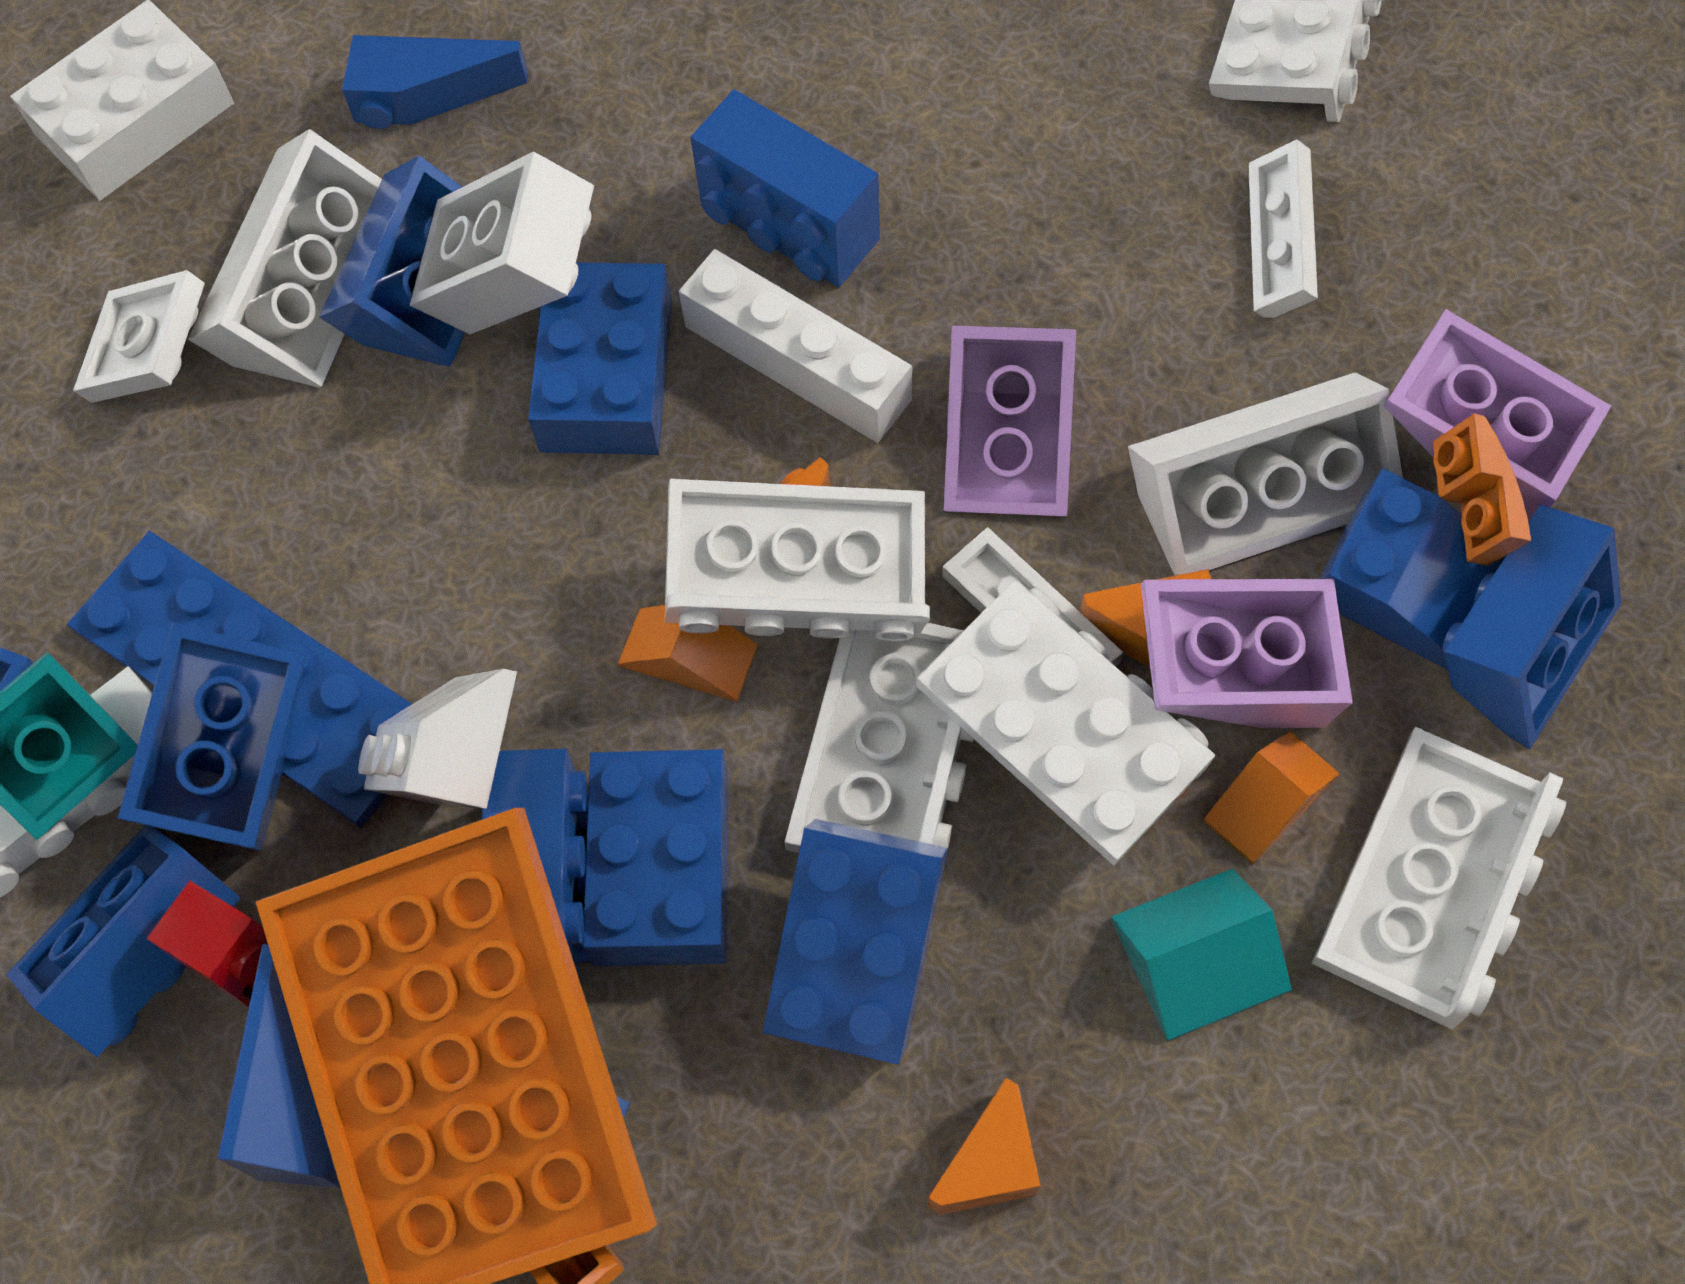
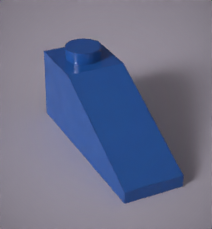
(419, 77)

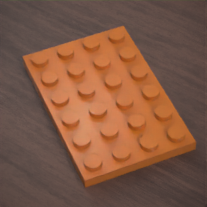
(455, 1060)

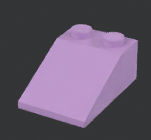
(1533, 411)
(1009, 420)
(1247, 650)

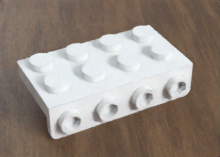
(1294, 52)
(795, 559)
(1066, 720)
(881, 745)
(1440, 879)

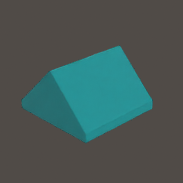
(54, 745)
(1204, 952)

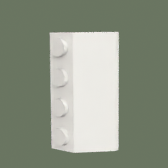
(285, 264)
(1265, 472)

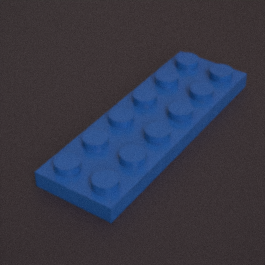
(335, 700)

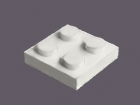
(139, 337)

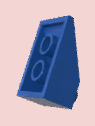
(1405, 566)
(214, 738)

